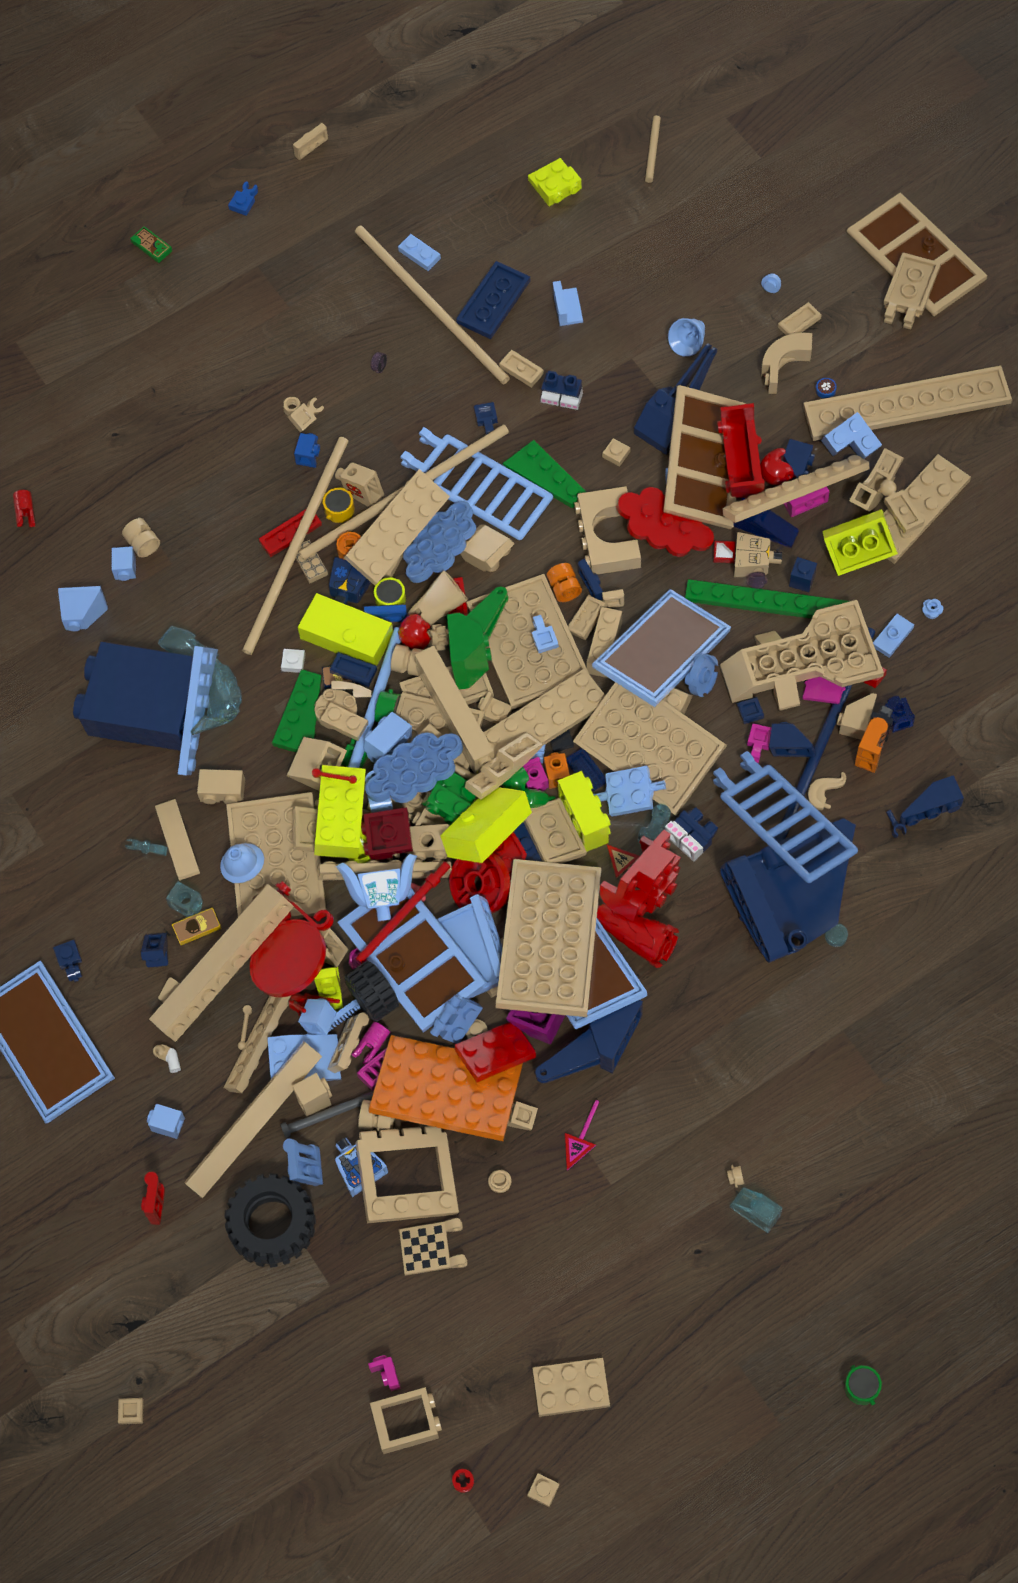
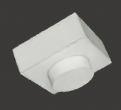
(293, 660)

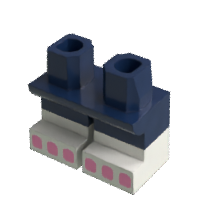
(557, 385)
(690, 835)

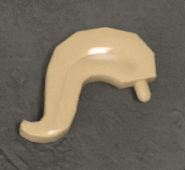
(817, 790)

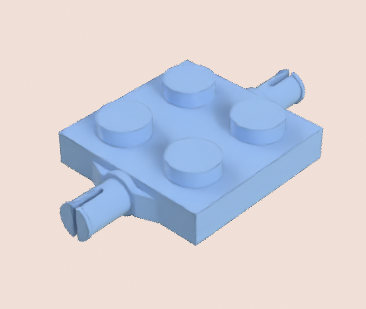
(630, 791)

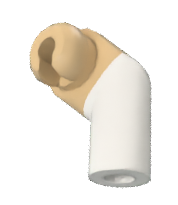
(169, 1055)

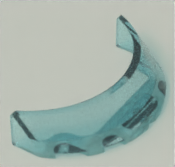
(223, 692)

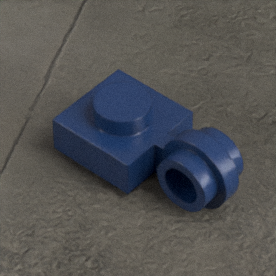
(68, 956)

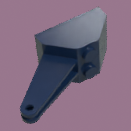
(657, 416)
(599, 1045)

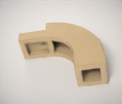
(784, 350)
(868, 493)

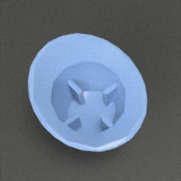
(686, 336)
(242, 862)

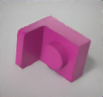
(389, 1375)

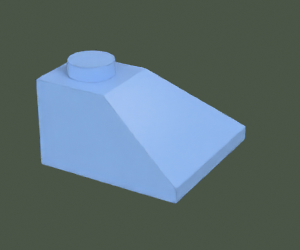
(81, 606)

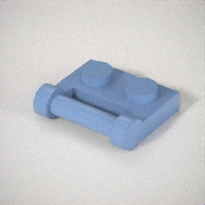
(300, 1168)

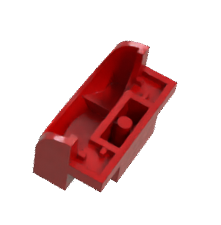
(651, 873)

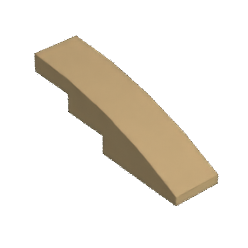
(504, 766)
(177, 839)

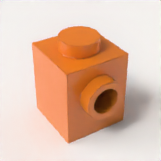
(555, 768)

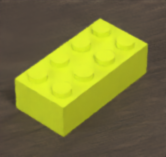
(339, 813)

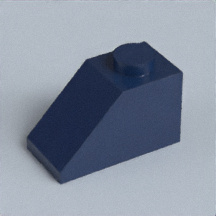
(788, 741)

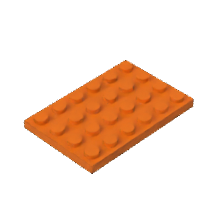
(435, 1089)

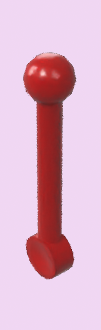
(316, 773)

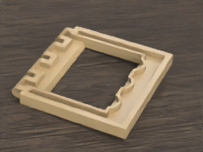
(408, 1205)

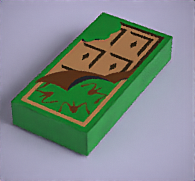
(151, 244)

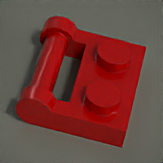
(153, 1202)

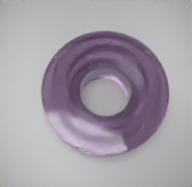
(757, 580)

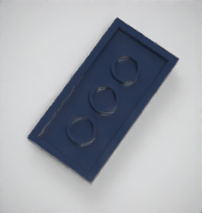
(493, 300)

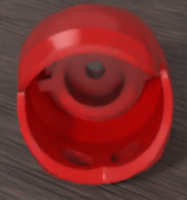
(774, 470)

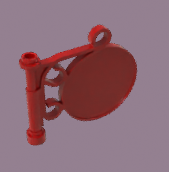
(291, 953)

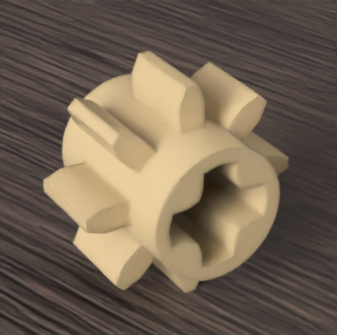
(439, 637)

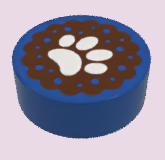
(826, 388)

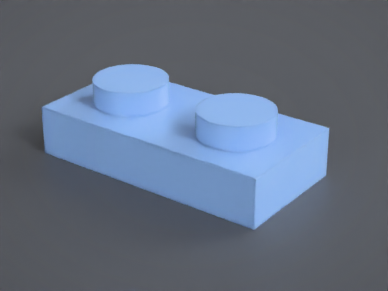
(419, 252)

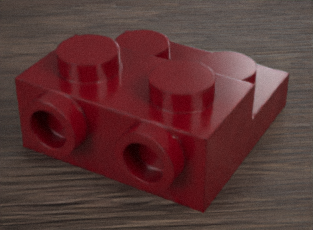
(387, 833)

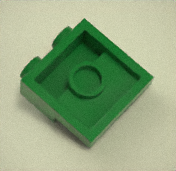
(449, 798)

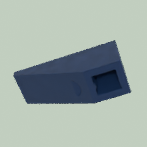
(936, 799)

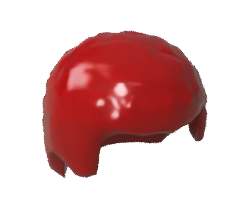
(414, 632)

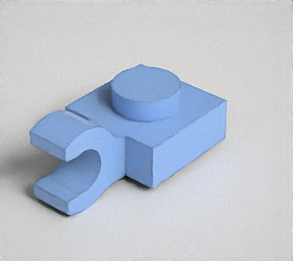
(543, 636)

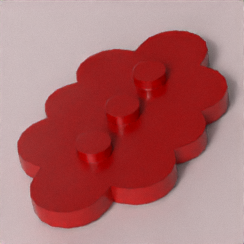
(659, 528)

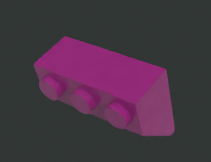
(535, 1024)

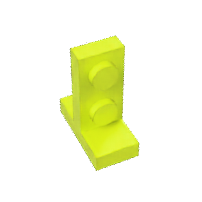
(329, 985)

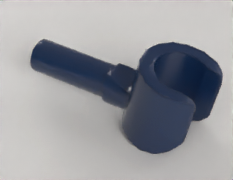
(895, 824)

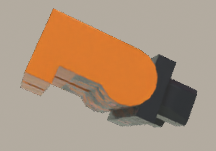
(873, 739)

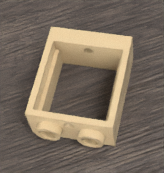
(389, 1446)

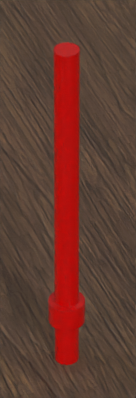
(432, 881)

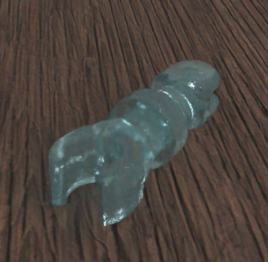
(146, 847)

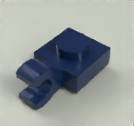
(486, 416)

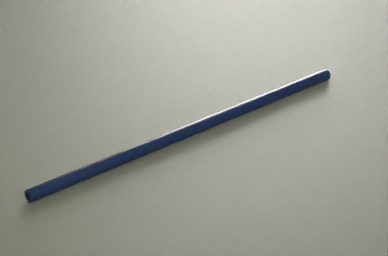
(819, 747)

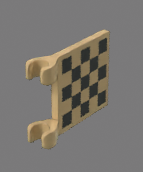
(427, 1247)

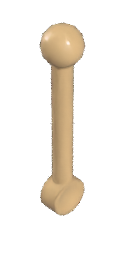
(247, 1011)

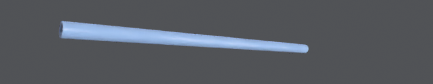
(379, 686)

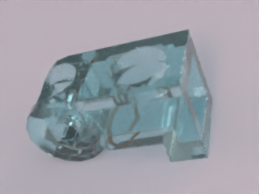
(659, 819)

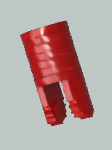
(23, 507)

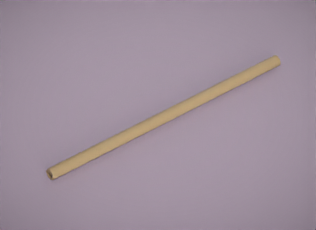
(446, 319)
(381, 505)
(295, 546)

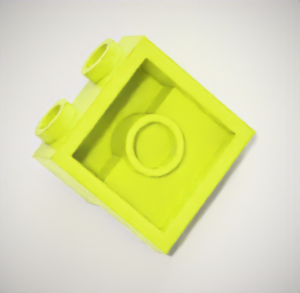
(555, 181)

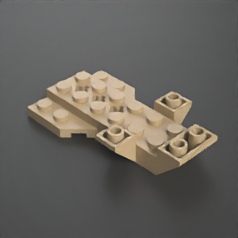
(782, 662)

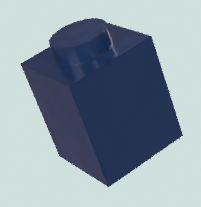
(803, 574)

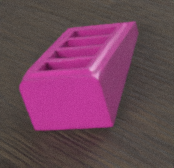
(369, 1067)

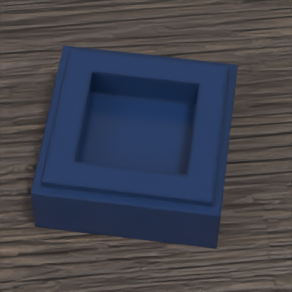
(750, 710)

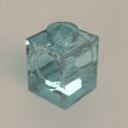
(180, 893)

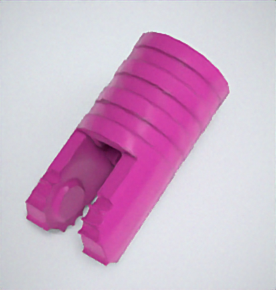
(373, 1039)

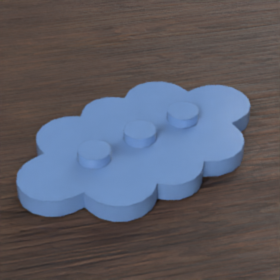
(439, 542)
(414, 767)

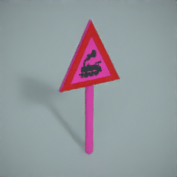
(577, 1147)

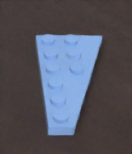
(198, 700)

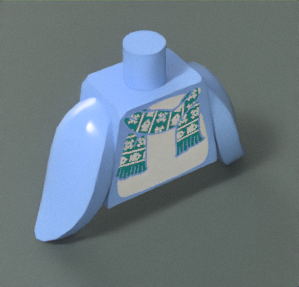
(379, 888)

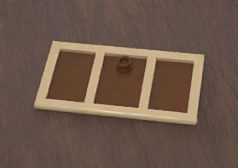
(902, 228)
(698, 459)

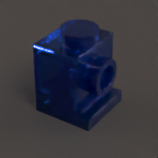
(901, 719)

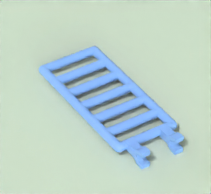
(440, 444)

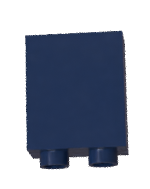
(135, 695)

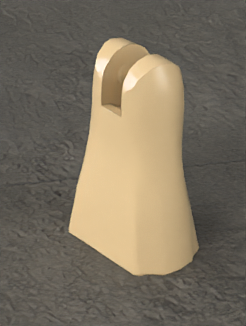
(439, 599)

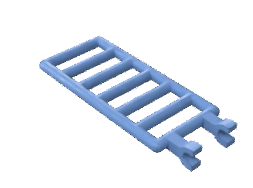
(757, 772)

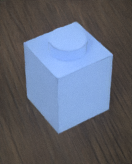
(123, 563)
(318, 1016)
(165, 1121)

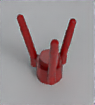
(298, 1001)

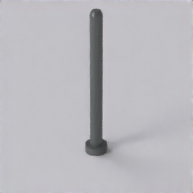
(323, 1115)

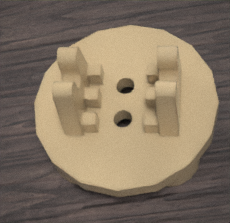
(336, 697)

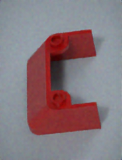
(741, 450)

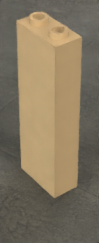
(453, 708)

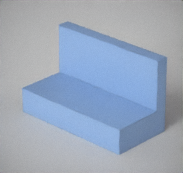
(567, 305)

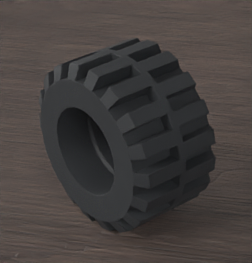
(371, 991)

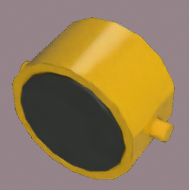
(338, 505)

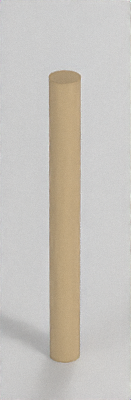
(652, 149)

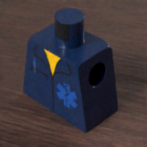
(347, 582)

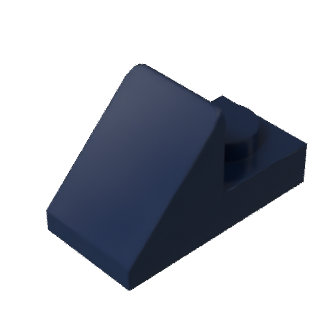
(155, 950)

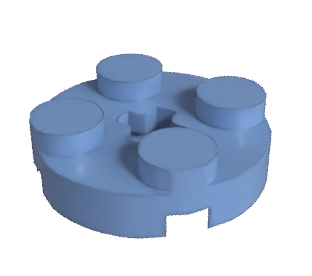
(702, 674)

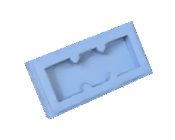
(893, 635)

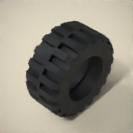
(261, 1192)

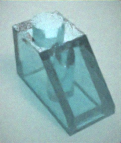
(757, 1209)

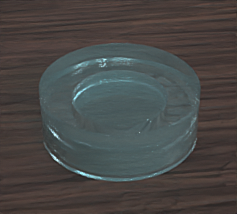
(837, 936)

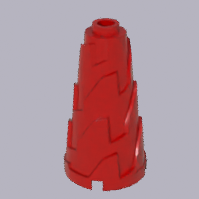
(643, 936)

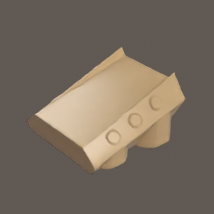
(486, 548)

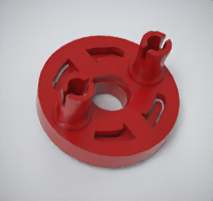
(494, 880)

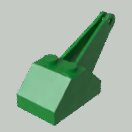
(471, 636)

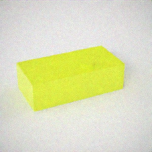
(345, 630)
(486, 825)

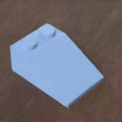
(283, 1047)

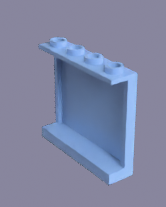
(477, 937)

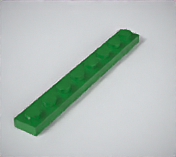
(756, 599)

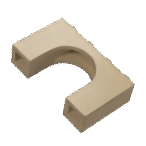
(604, 556)

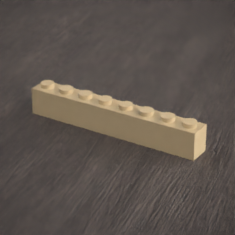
(221, 963)

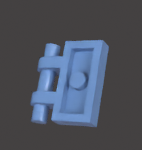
(456, 1019)

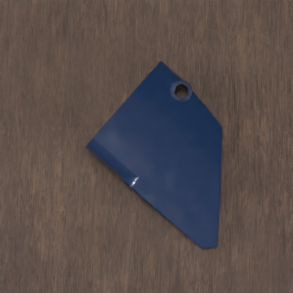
(779, 902)

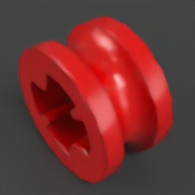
(457, 1486)

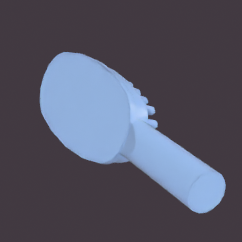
(343, 1012)

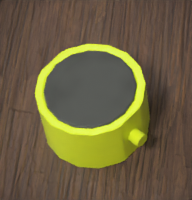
(389, 592)

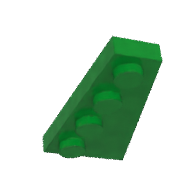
(541, 469)
(299, 716)

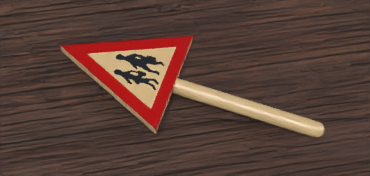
(621, 859)

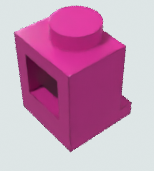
(534, 767)

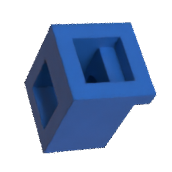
(306, 450)

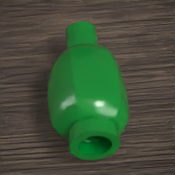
(538, 797)

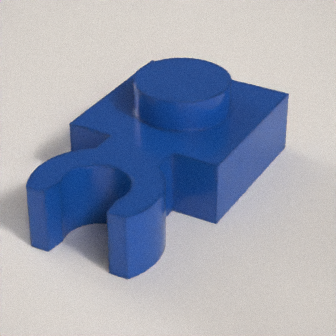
(243, 200)

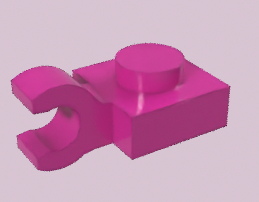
(759, 739)

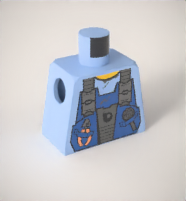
(349, 1167)

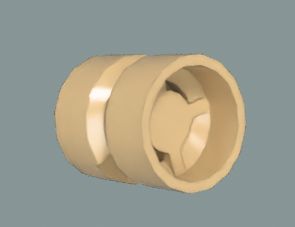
(141, 537)
(404, 660)
(370, 1121)

